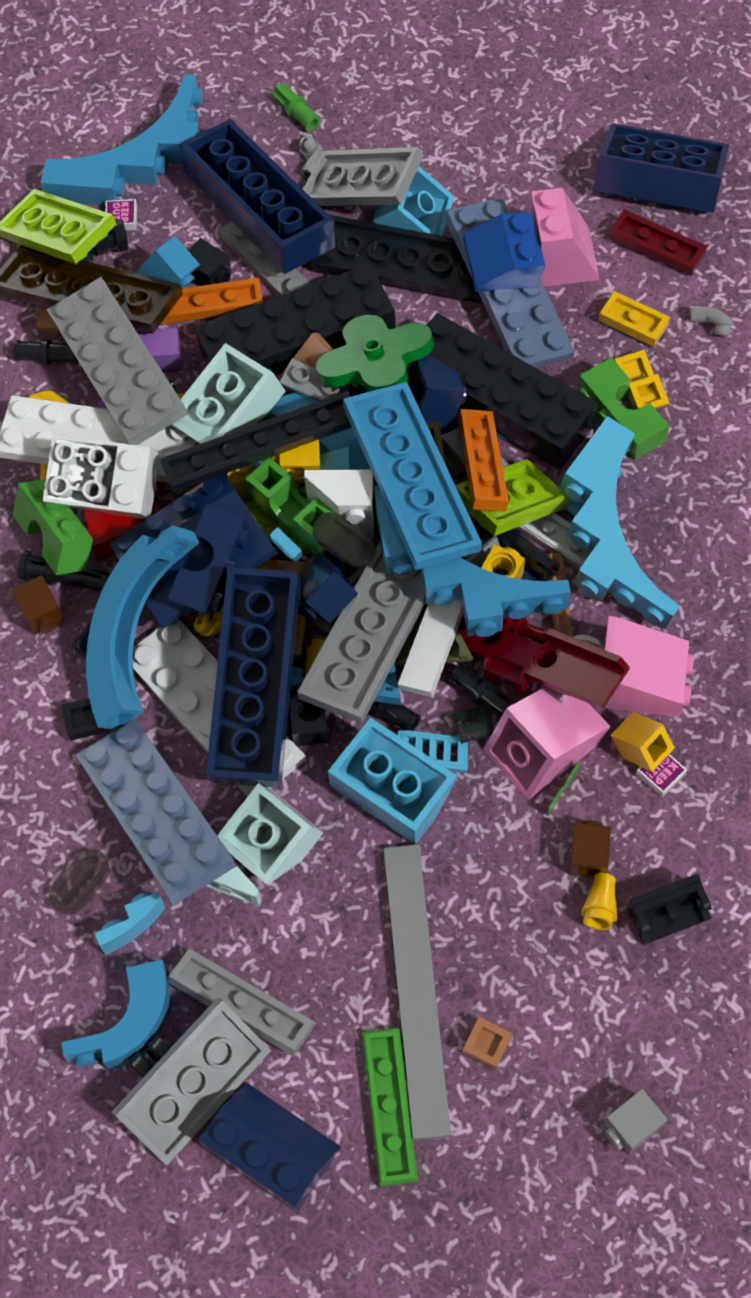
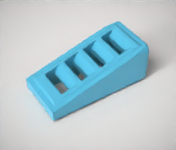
(433, 740)

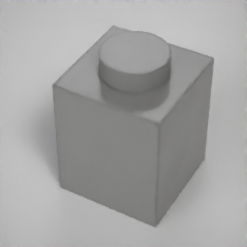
(634, 1122)

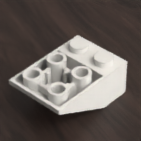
(101, 476)

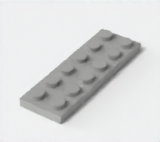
(117, 362)
(364, 641)

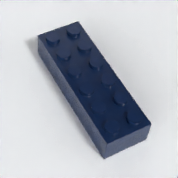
(258, 196)
(253, 677)

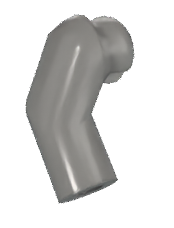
(311, 151)
(712, 315)

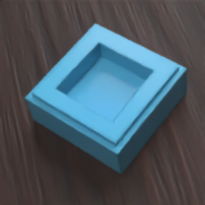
(285, 546)

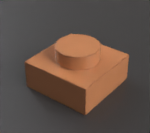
(487, 1043)

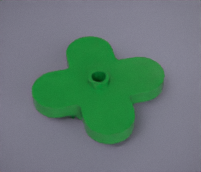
(374, 354)

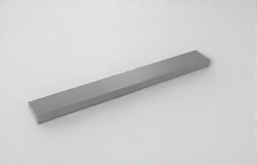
(417, 994)

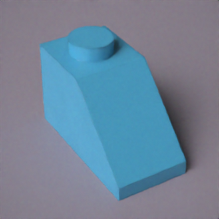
(171, 263)

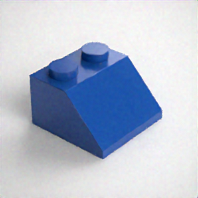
(505, 253)

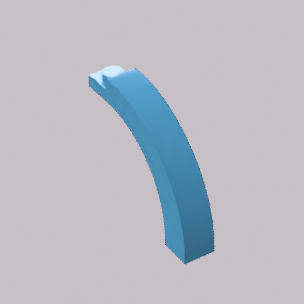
(115, 623)

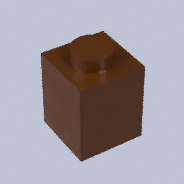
(38, 605)
(590, 848)

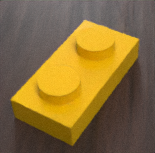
(634, 318)

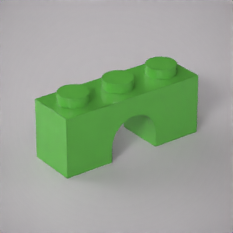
(608, 386)
(276, 495)
(64, 537)

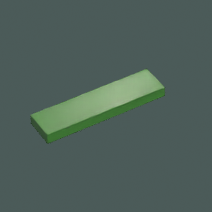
(389, 1107)

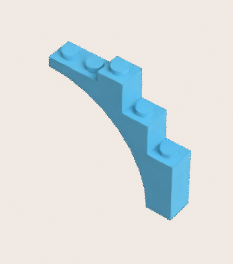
(597, 528)

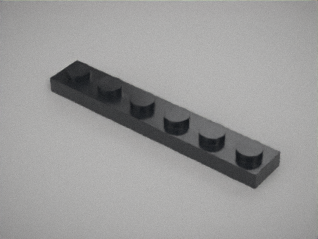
(256, 442)

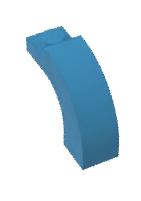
(141, 1022)

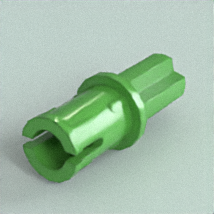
(296, 107)

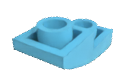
(141, 913)

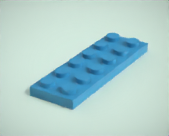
(412, 476)

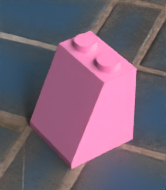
(563, 239)
(656, 668)
(543, 738)

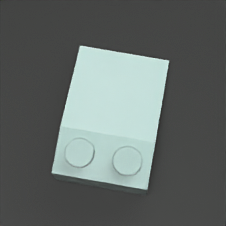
(228, 396)

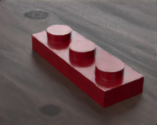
(657, 242)

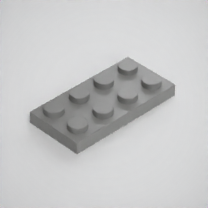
(363, 176)
(191, 1081)

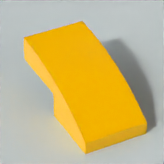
(644, 385)

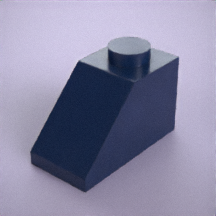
(326, 589)

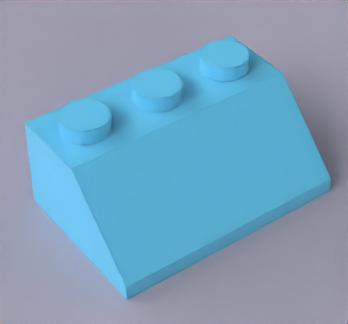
(392, 780)

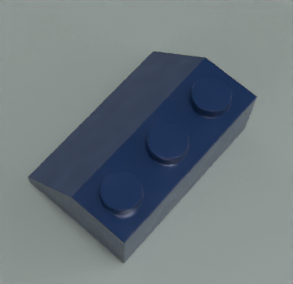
(269, 1146)

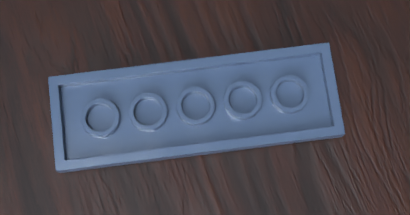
(520, 316)
(155, 812)

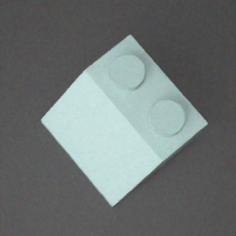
(268, 834)

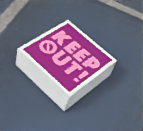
(123, 210)
(664, 775)

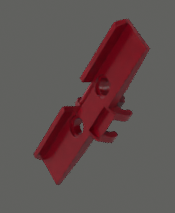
(559, 664)

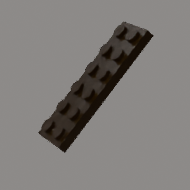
(48, 280)

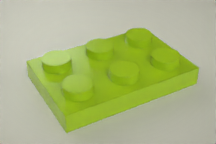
(529, 497)

